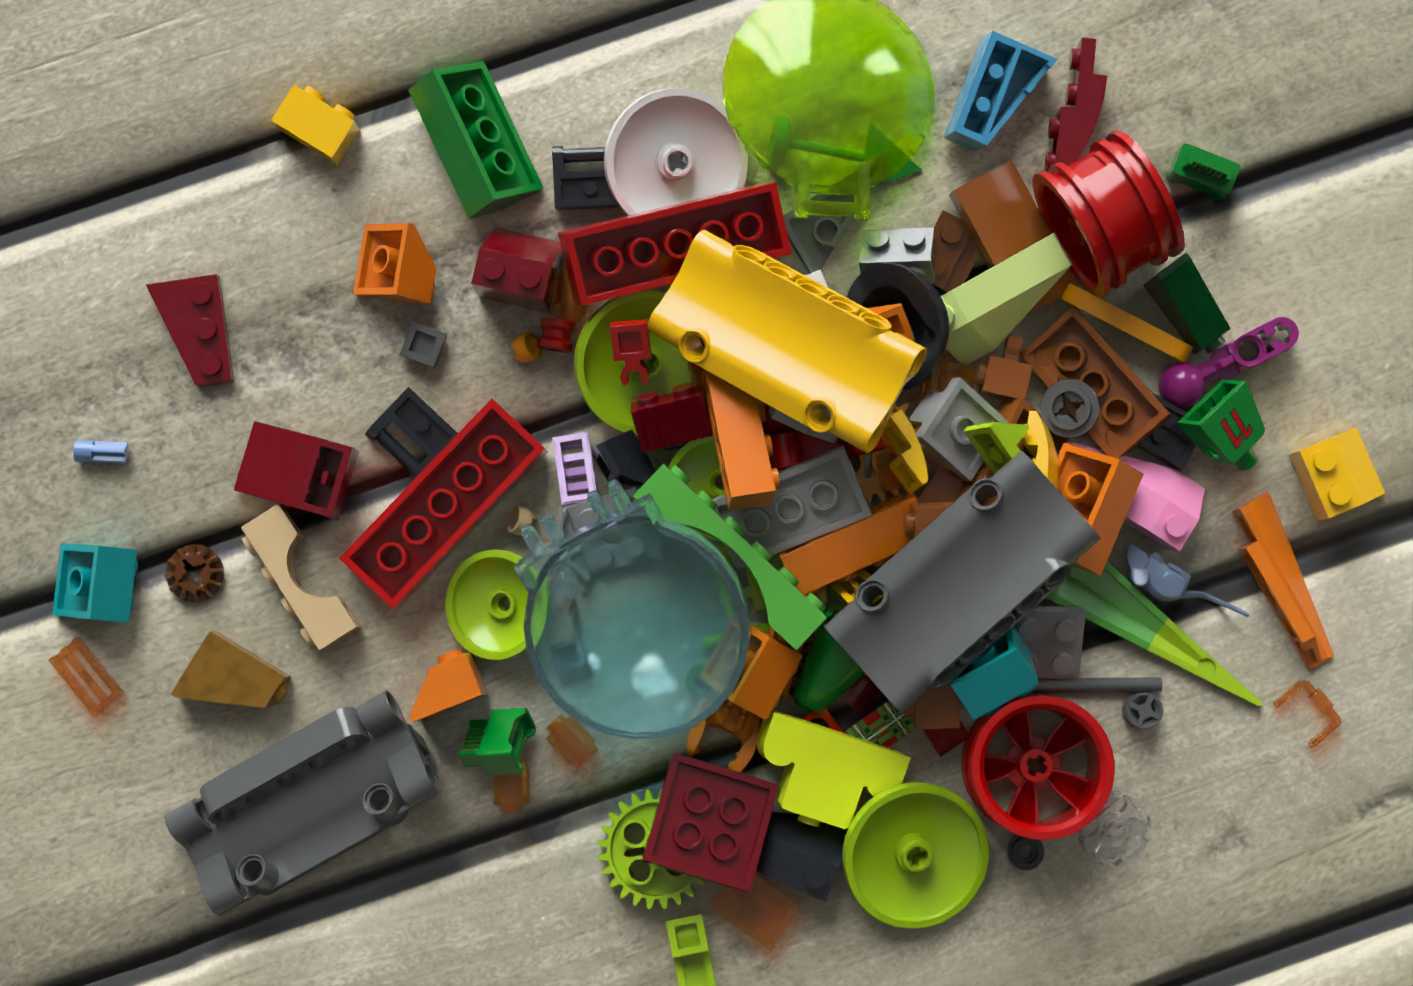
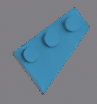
(993, 89)

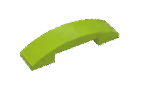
(690, 951)

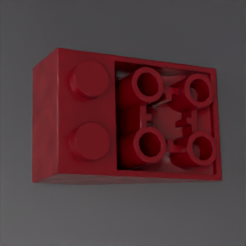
(296, 470)

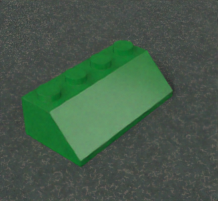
(475, 138)

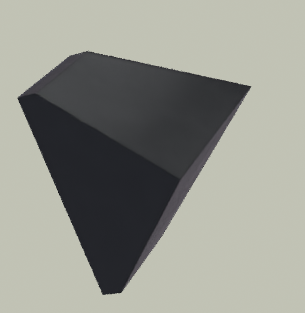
(623, 460)

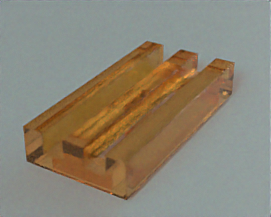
(75, 685)

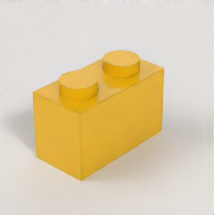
(315, 123)

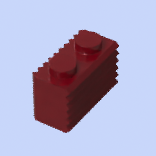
(671, 417)

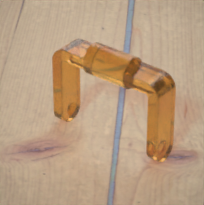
(1320, 700)

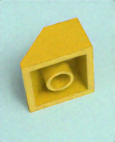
(1337, 474)

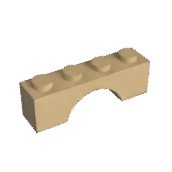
(275, 539)

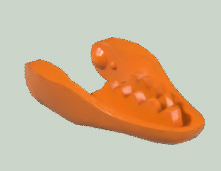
(732, 720)

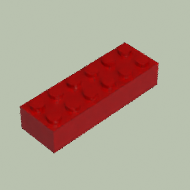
(651, 245)
(443, 505)

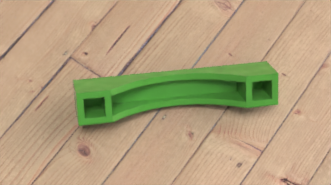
(787, 608)

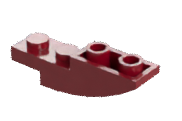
(1075, 125)

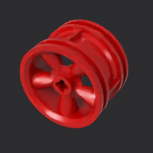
(1084, 795)

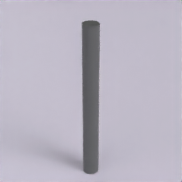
(1128, 684)

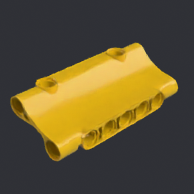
(786, 340)

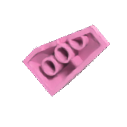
(1164, 504)

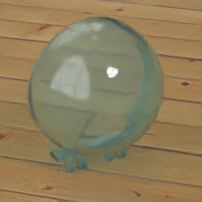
(633, 619)

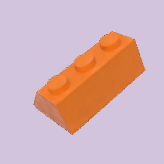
(1101, 493)

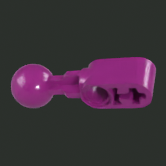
(1185, 383)

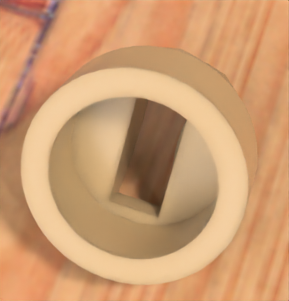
(519, 517)

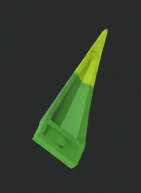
(1125, 611)

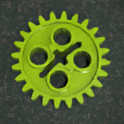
(661, 881)

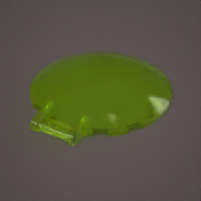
(828, 97)

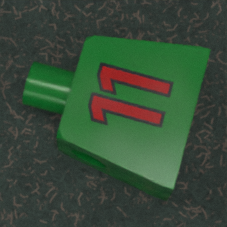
(1225, 424)

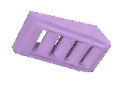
(568, 442)

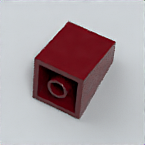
(517, 269)

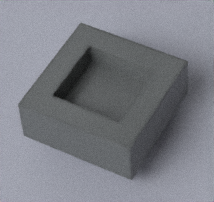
(423, 345)

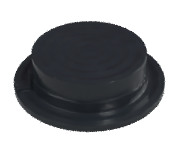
(922, 305)

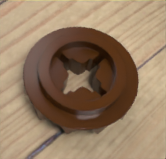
(211, 576)

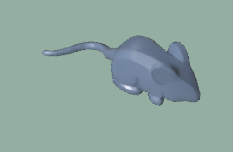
(1163, 580)

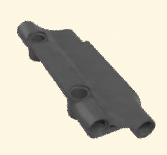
(962, 582)
(303, 802)

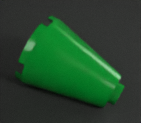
(825, 672)

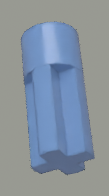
(101, 452)

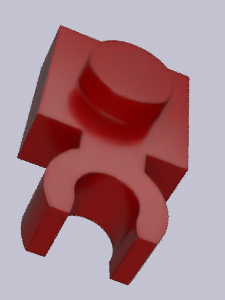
(631, 344)

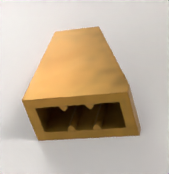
(231, 675)

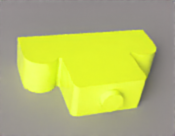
(826, 768)

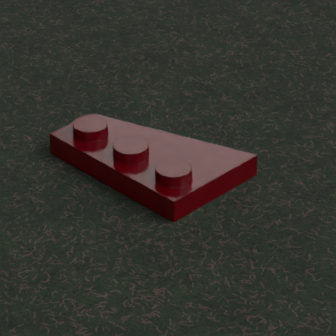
(197, 325)

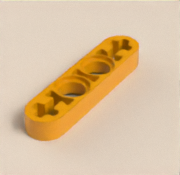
(1127, 322)

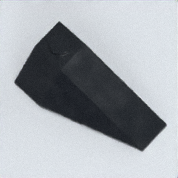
(802, 854)

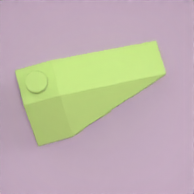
(1000, 298)

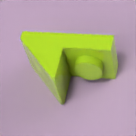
(996, 442)

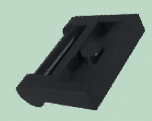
(580, 188)
(419, 424)

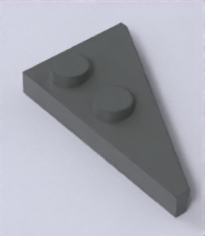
(817, 235)

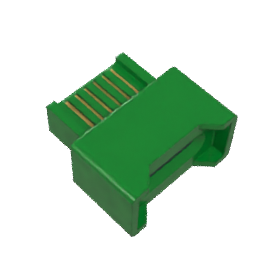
(1203, 171)
(498, 741)

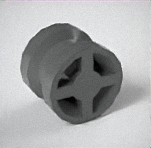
(1149, 713)

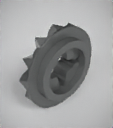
(1053, 403)

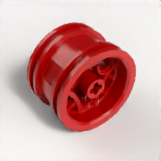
(1109, 212)

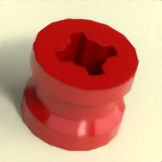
(556, 335)

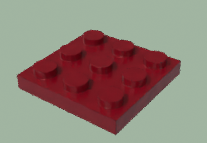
(710, 822)

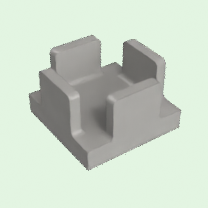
(942, 424)

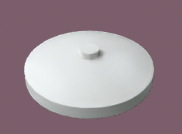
(672, 151)

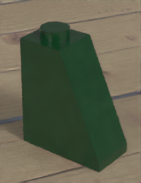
(1188, 305)

